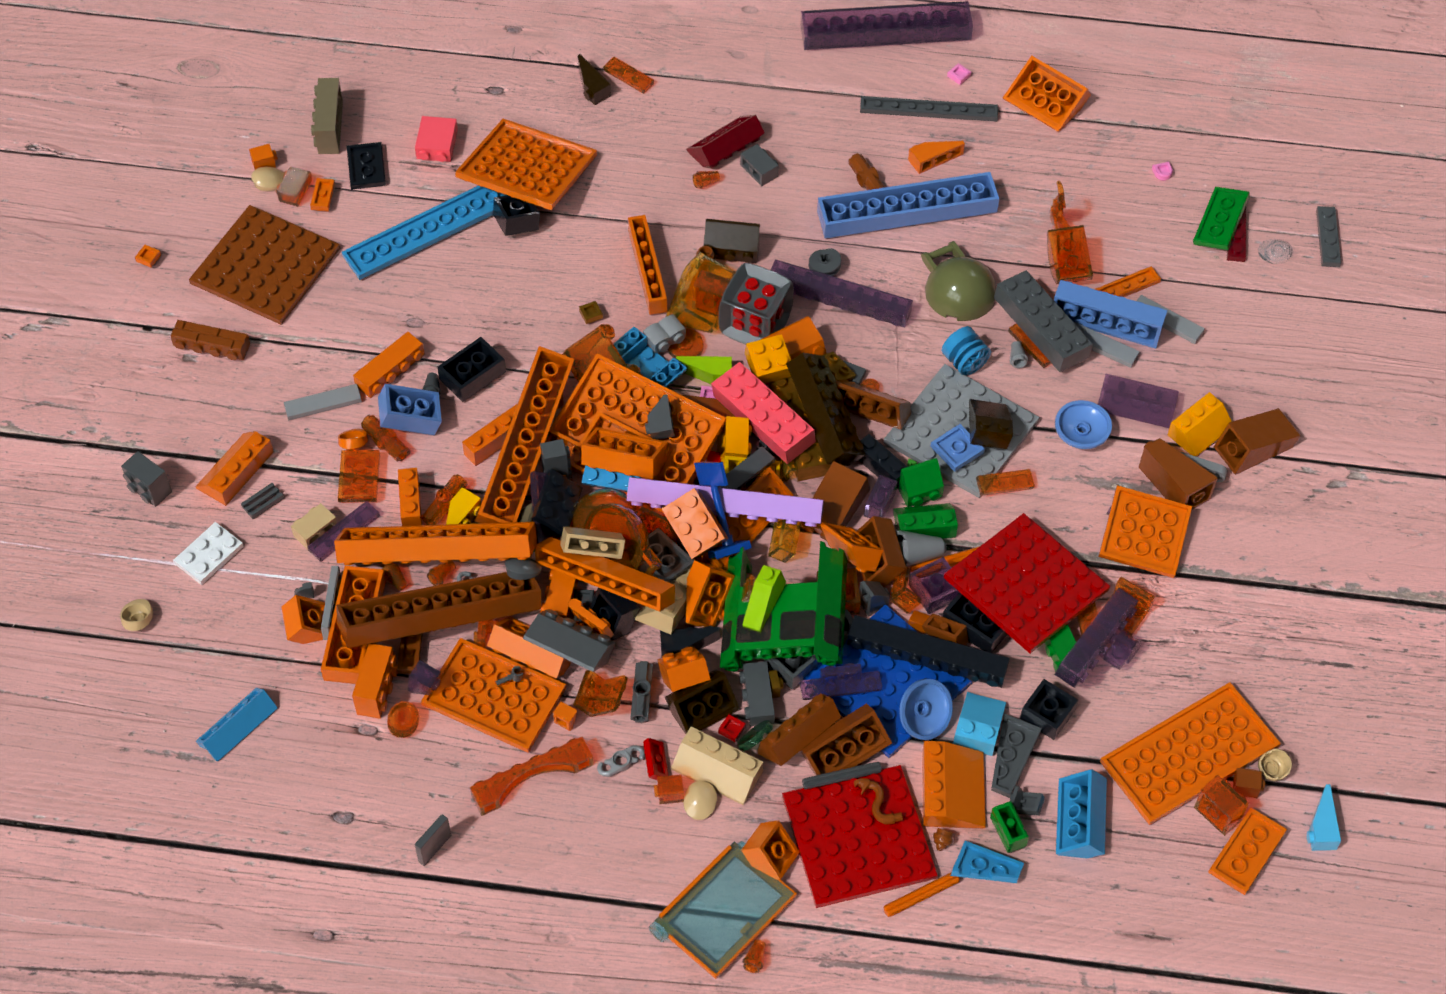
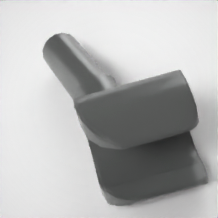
(515, 677)

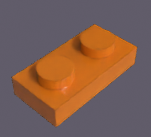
(322, 194)

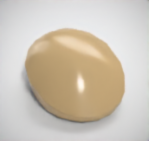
(267, 178)
(136, 615)
(700, 800)

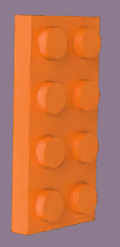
(1247, 851)

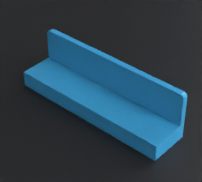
(237, 723)

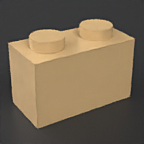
(313, 525)

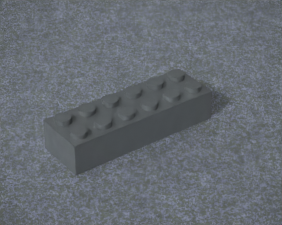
(1043, 321)

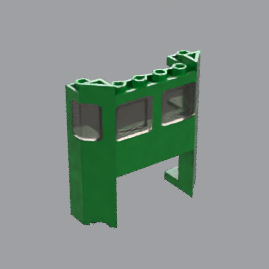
(802, 623)

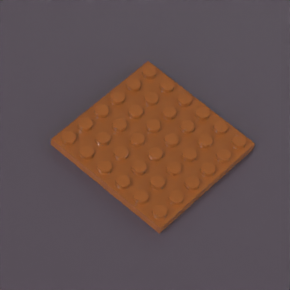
(264, 264)

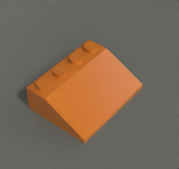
(1046, 94)
(952, 786)

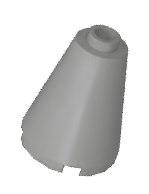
(919, 547)

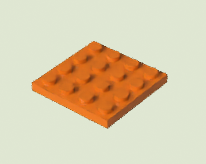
(1145, 531)

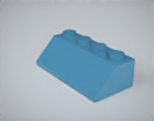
(1081, 815)

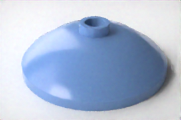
(1084, 417)
(933, 711)

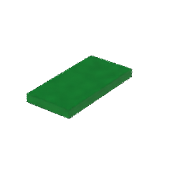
(1221, 218)

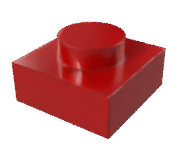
(731, 728)

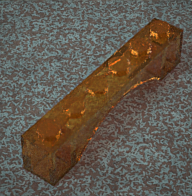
(570, 758)

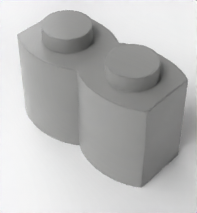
(665, 333)

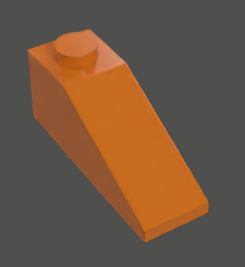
(932, 154)

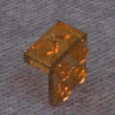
(599, 695)

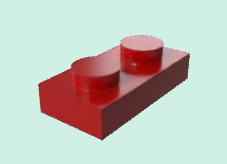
(655, 758)

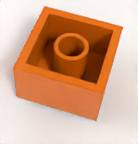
(683, 669)

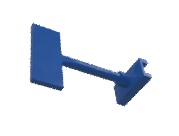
(714, 475)

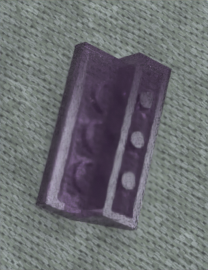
(1138, 400)

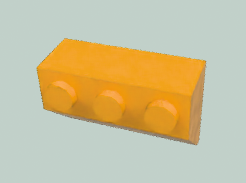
(1200, 425)

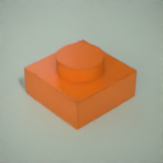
(147, 256)

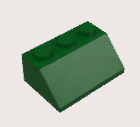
(931, 520)

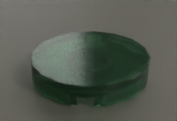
(754, 735)

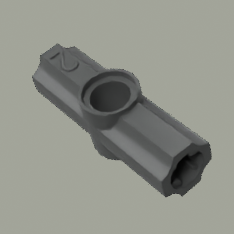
(641, 701)

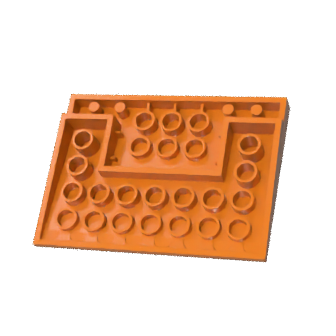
(620, 402)

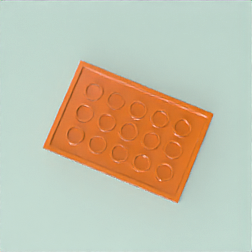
(508, 711)

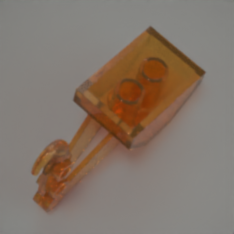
(1067, 246)

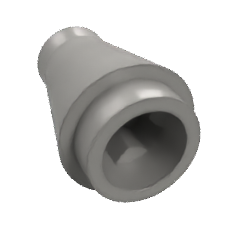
(1018, 356)

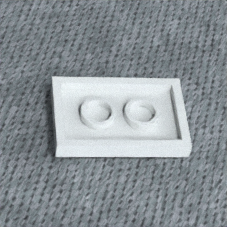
(208, 553)

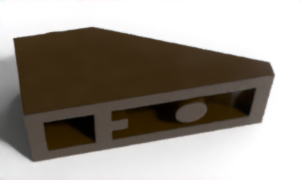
(595, 86)

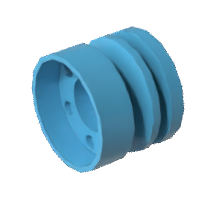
(966, 350)

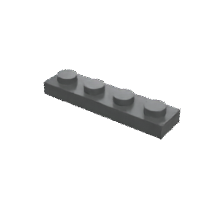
(1328, 236)

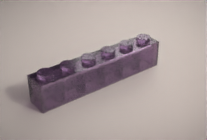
(1096, 638)

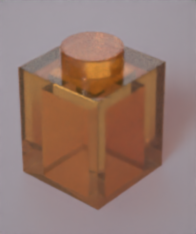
(669, 789)

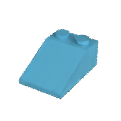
(979, 723)

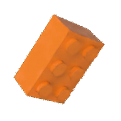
(695, 523)
(375, 681)

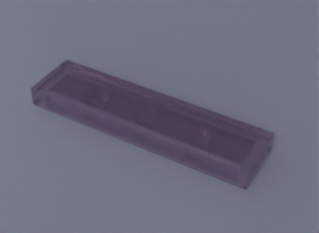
(359, 517)

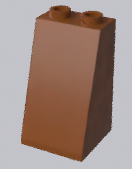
(1255, 440)
(1176, 474)
(842, 495)

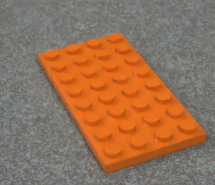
(1188, 751)

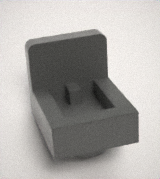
(1027, 802)

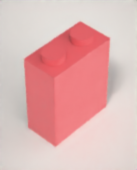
(436, 138)

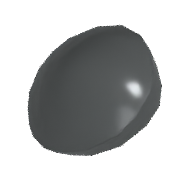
(522, 569)

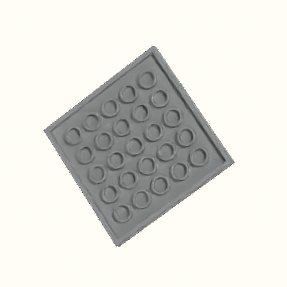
(943, 407)

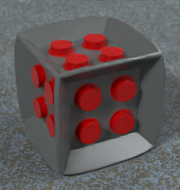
(755, 304)

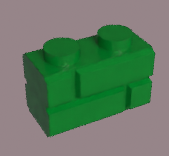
(1009, 827)

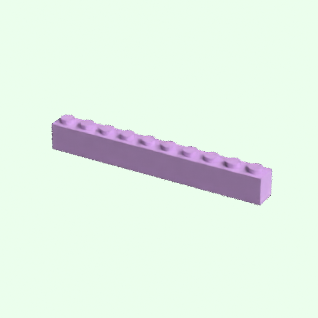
(733, 500)

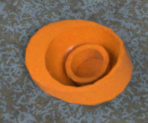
(352, 439)

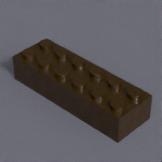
(825, 409)

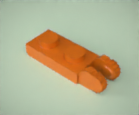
(590, 618)

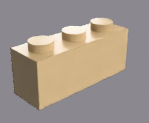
(592, 542)

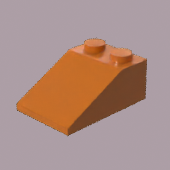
(706, 593)

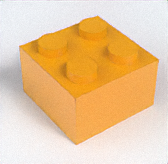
(768, 359)
(734, 437)

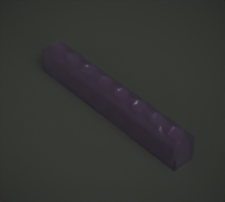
(846, 294)

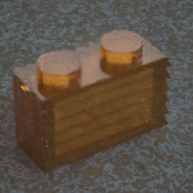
(294, 186)

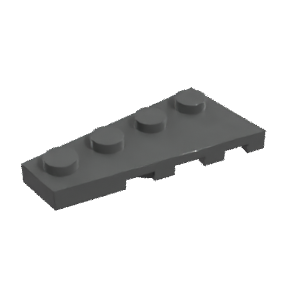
(1013, 752)

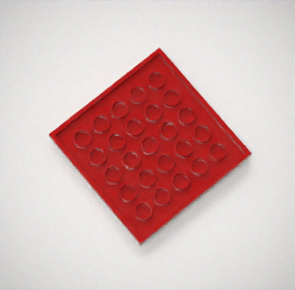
(1026, 582)
(849, 850)

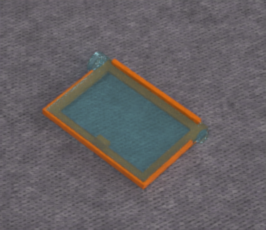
(722, 910)

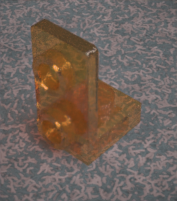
(901, 595)

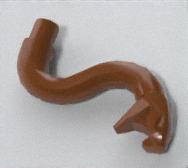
(866, 784)

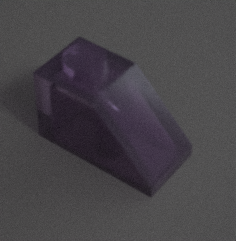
(424, 679)

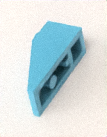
(1324, 827)

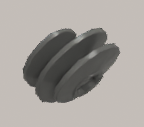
(825, 261)

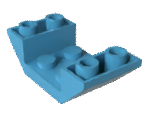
(634, 350)

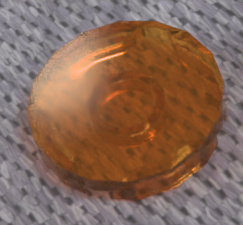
(690, 346)

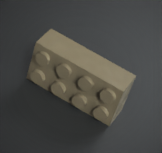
(327, 116)

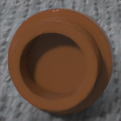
(942, 839)

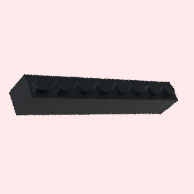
(928, 651)

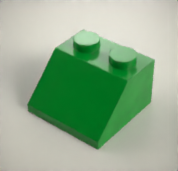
(921, 483)

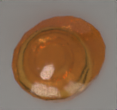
(403, 719)

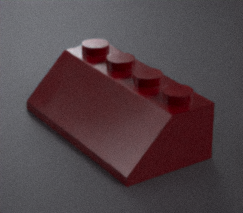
(726, 141)

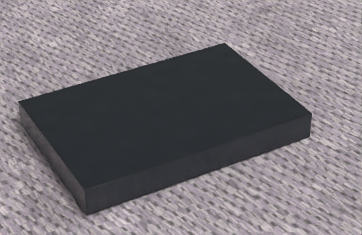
(366, 165)

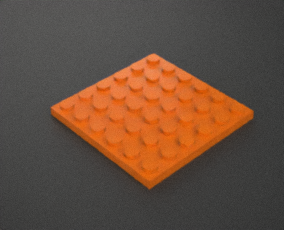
(526, 164)

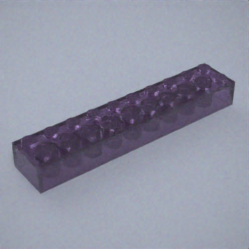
(886, 25)

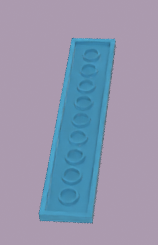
(420, 231)

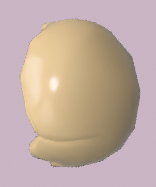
(1275, 764)

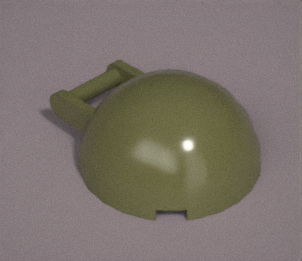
(958, 285)

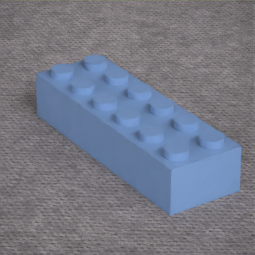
(1111, 313)

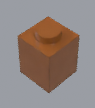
(1248, 782)

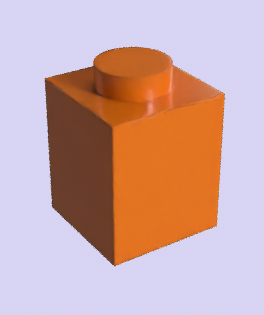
(263, 156)

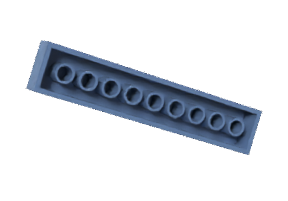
(907, 204)

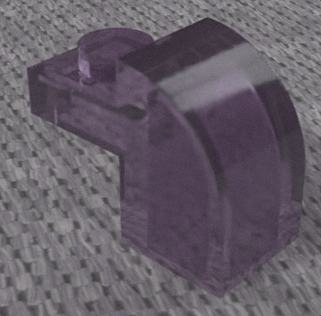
(1122, 650)

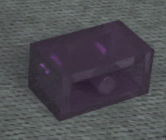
(880, 497)

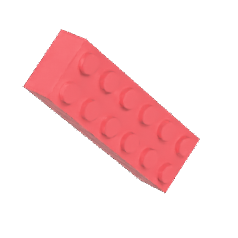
(767, 414)

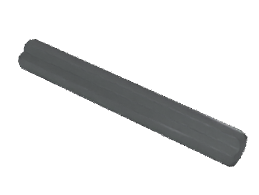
(841, 775)

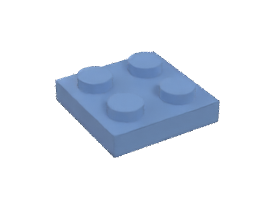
(955, 448)

